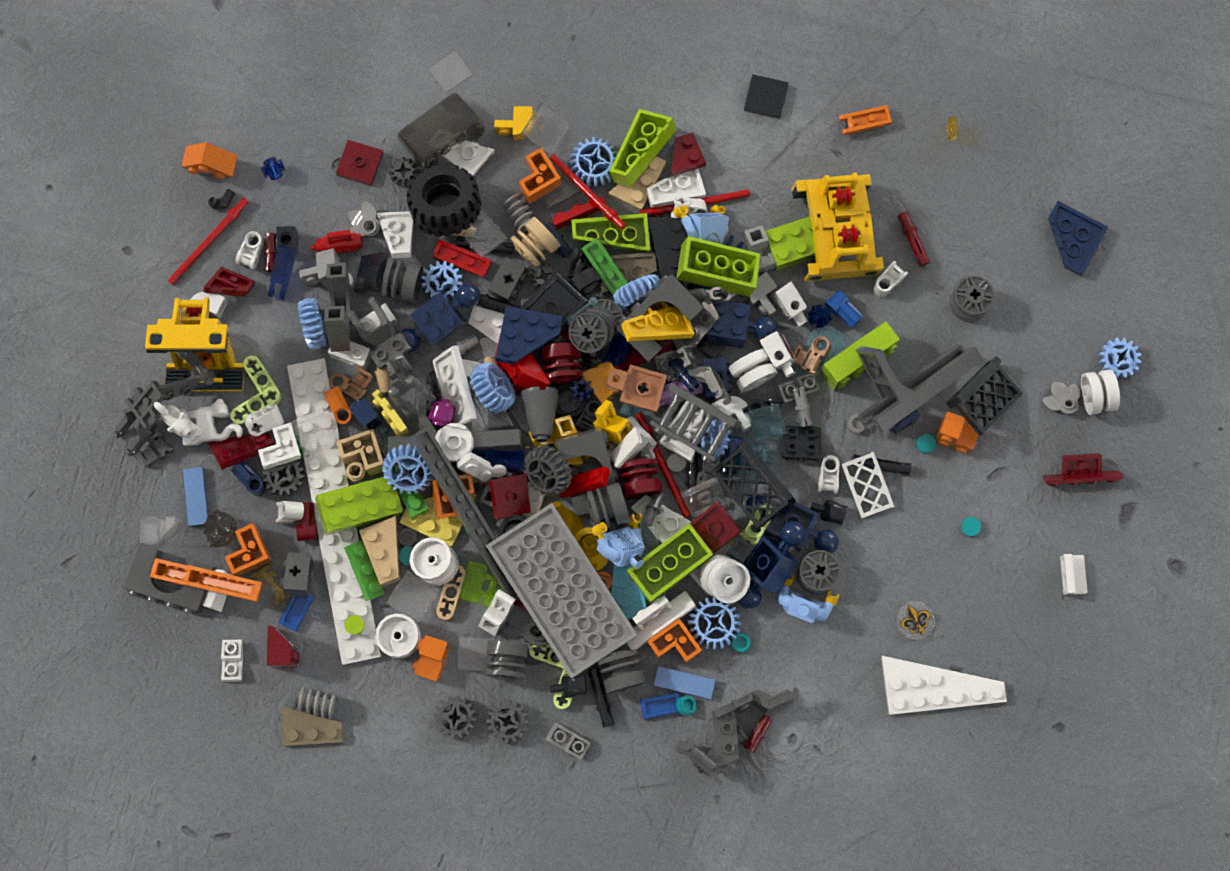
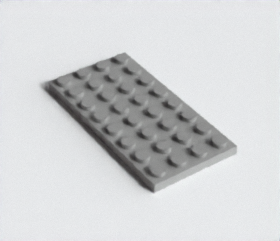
(561, 590)

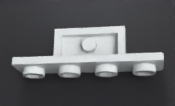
(658, 617)

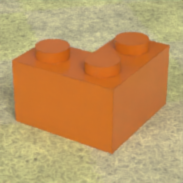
(209, 159)
(543, 176)
(956, 433)
(442, 505)
(252, 553)
(675, 637)
(432, 658)

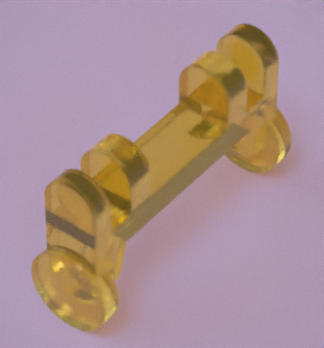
(262, 574)

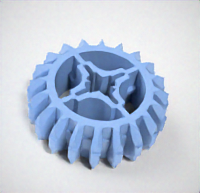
(580, 156)
(634, 291)
(312, 323)
(493, 387)
(408, 475)
(722, 629)

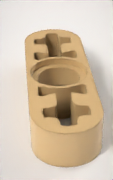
(441, 605)

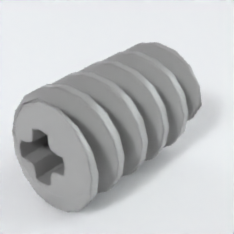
(517, 212)
(314, 703)

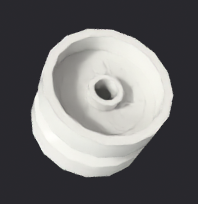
(752, 370)
(1100, 392)
(434, 561)
(724, 578)
(387, 632)

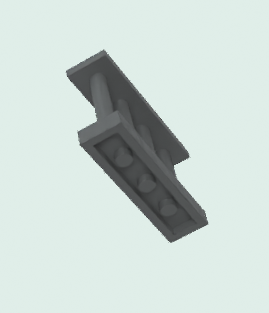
(695, 405)

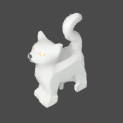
(204, 419)
(178, 421)

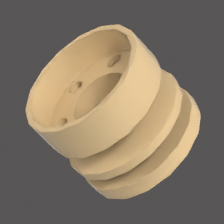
(535, 242)

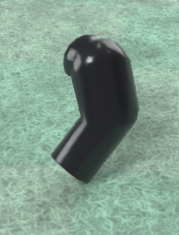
(220, 203)
(590, 360)

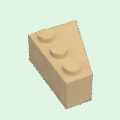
(383, 550)

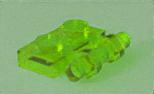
(473, 584)

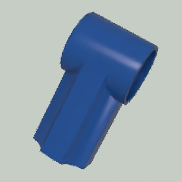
(840, 305)

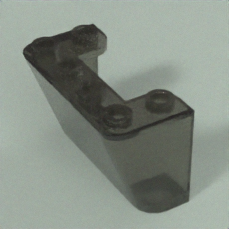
(440, 130)

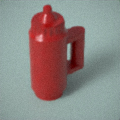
(341, 241)

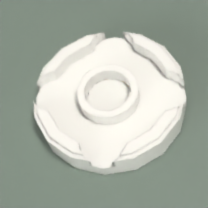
(455, 441)

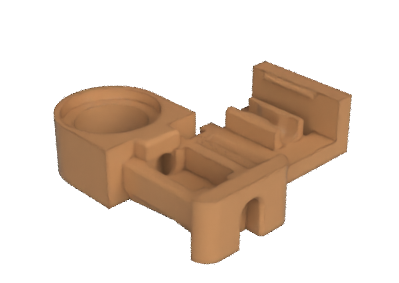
(812, 359)
(355, 386)

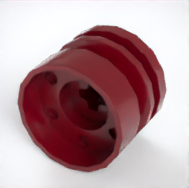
(561, 359)
(640, 474)

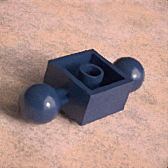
(441, 316)
(734, 325)
(823, 540)
(771, 563)

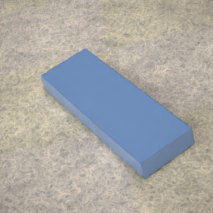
(195, 496)
(684, 682)

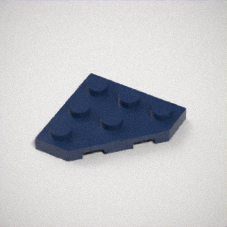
(1075, 236)
(525, 333)

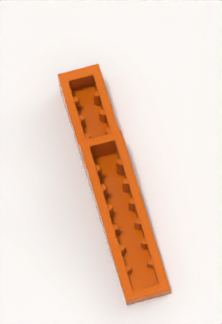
(206, 580)

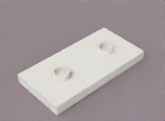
(454, 385)

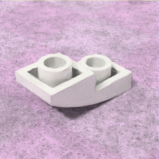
(232, 660)

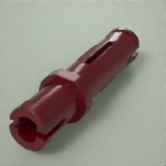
(913, 238)

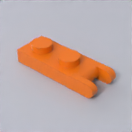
(866, 119)

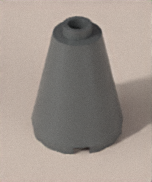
(540, 411)

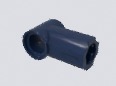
(733, 445)
(248, 478)

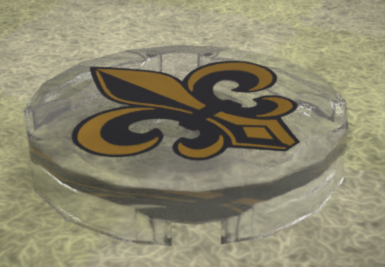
(915, 620)

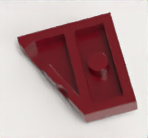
(686, 155)
(229, 283)

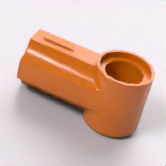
(337, 403)

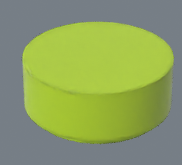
(354, 624)

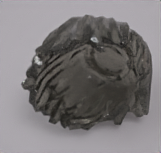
(220, 529)

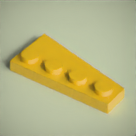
(658, 325)

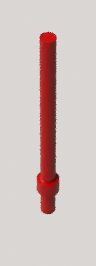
(658, 211)
(609, 213)
(232, 215)
(664, 468)

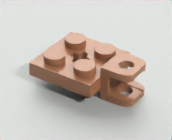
(628, 386)

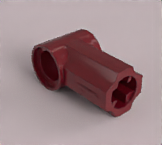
(306, 527)

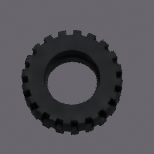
(449, 218)

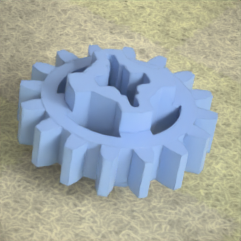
(435, 279)
(1126, 362)
(710, 435)

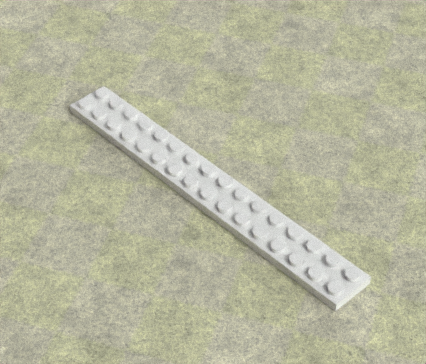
(327, 473)

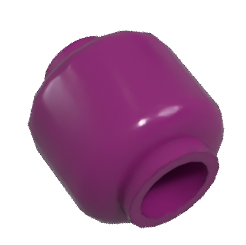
(442, 412)

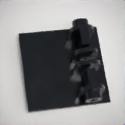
(802, 443)

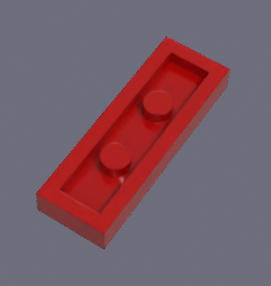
(577, 212)
(462, 259)
(587, 481)

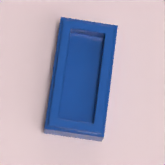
(296, 612)
(659, 706)

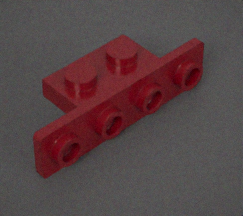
(1082, 469)

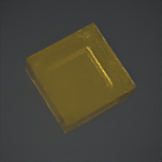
(952, 128)

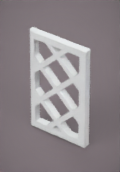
(877, 471)

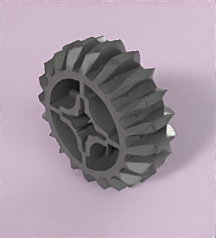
(547, 470)

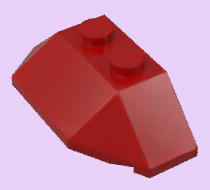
(525, 373)

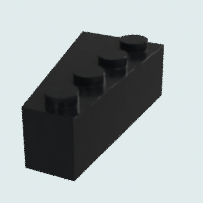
(667, 240)

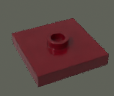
(359, 162)
(510, 496)
(716, 527)

